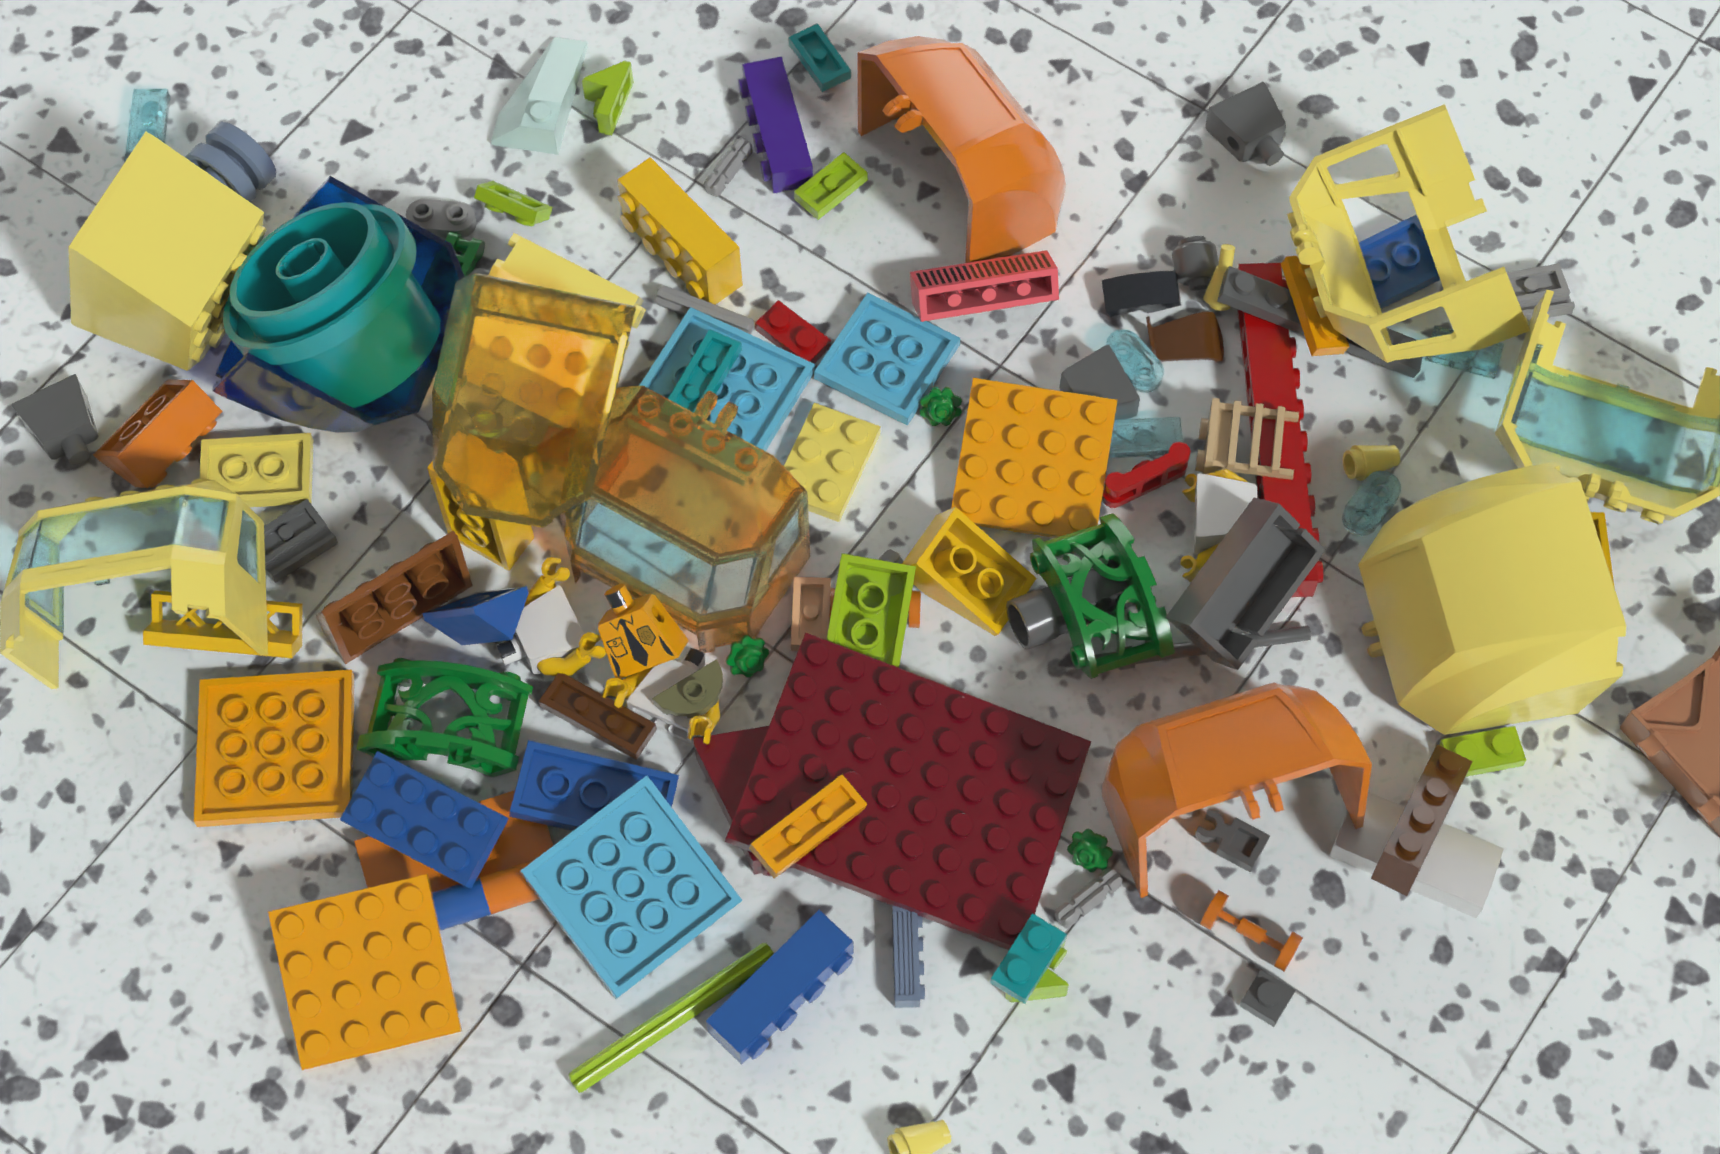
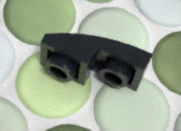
(1141, 291)

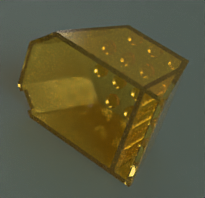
(525, 396)

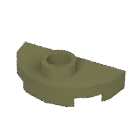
(693, 694)

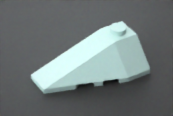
(542, 103)

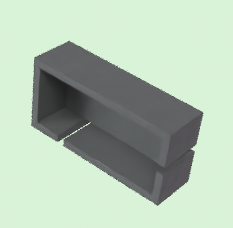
(1246, 582)

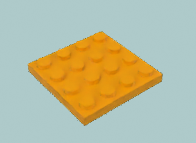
(1033, 458)
(274, 748)
(364, 971)

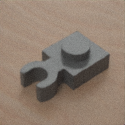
(1238, 843)

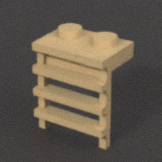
(1221, 439)

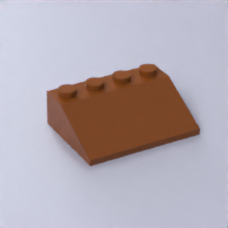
(396, 598)

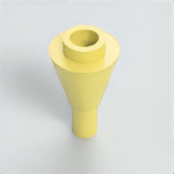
(1212, 292)

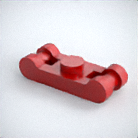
(1146, 476)

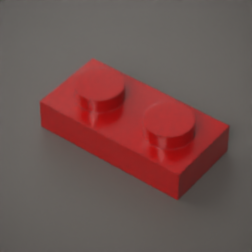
(792, 333)

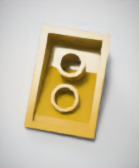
(967, 570)

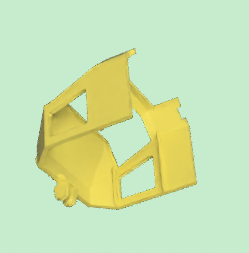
(1437, 179)

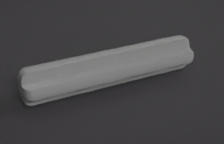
(681, 302)

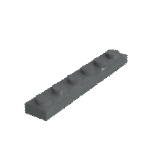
(1276, 306)

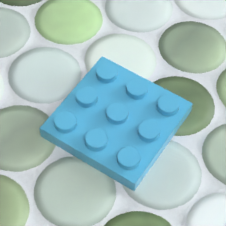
(887, 358)

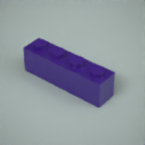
(776, 123)

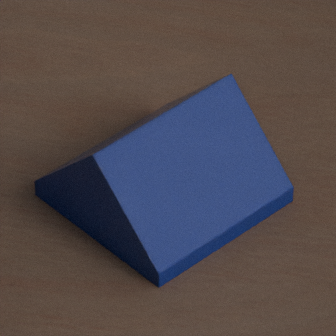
(480, 616)

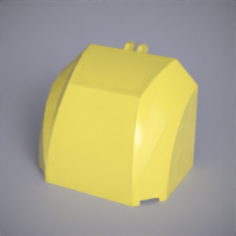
(1494, 602)

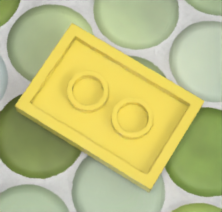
(831, 458)
(261, 468)

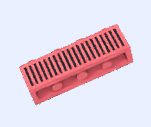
(984, 285)

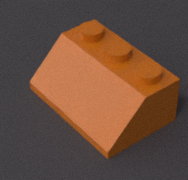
(159, 433)

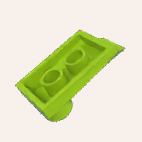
(871, 607)

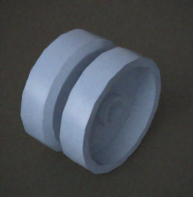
(234, 160)

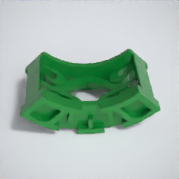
(1106, 542)
(476, 753)

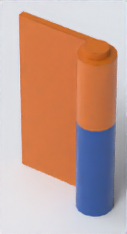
(496, 887)

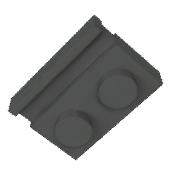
(295, 540)

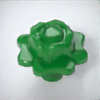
(940, 406)
(747, 656)
(1090, 850)

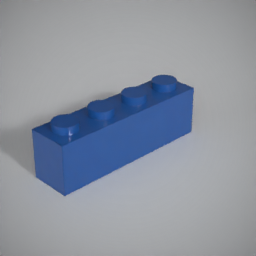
(780, 987)

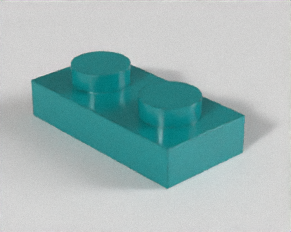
(819, 57)
(1028, 958)

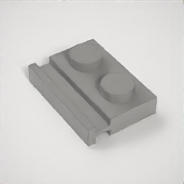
(1533, 282)

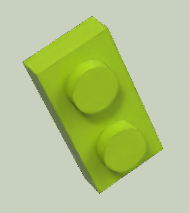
(830, 186)
(504, 199)
(1488, 750)

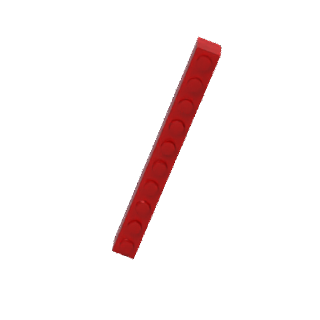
(1273, 382)

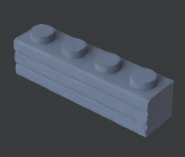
(906, 958)

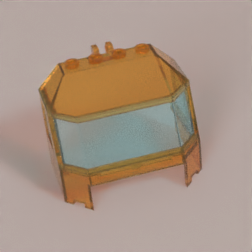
(690, 517)

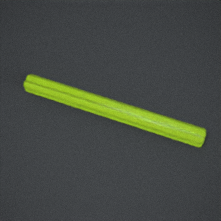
(669, 1019)

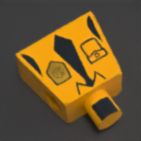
(638, 632)

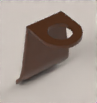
(1187, 338)

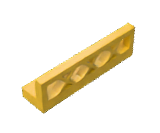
(219, 637)

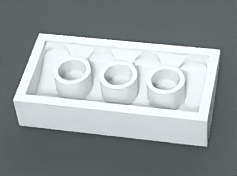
(1456, 867)

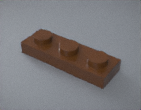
(597, 715)

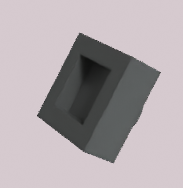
(1267, 998)

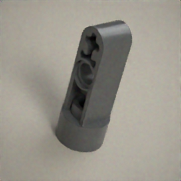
(1038, 618)

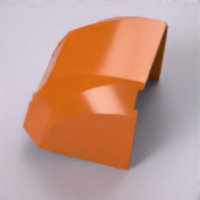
(998, 150)
(1228, 753)

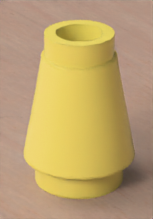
(1366, 459)
(919, 1138)

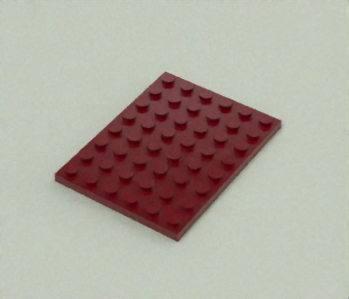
(953, 789)

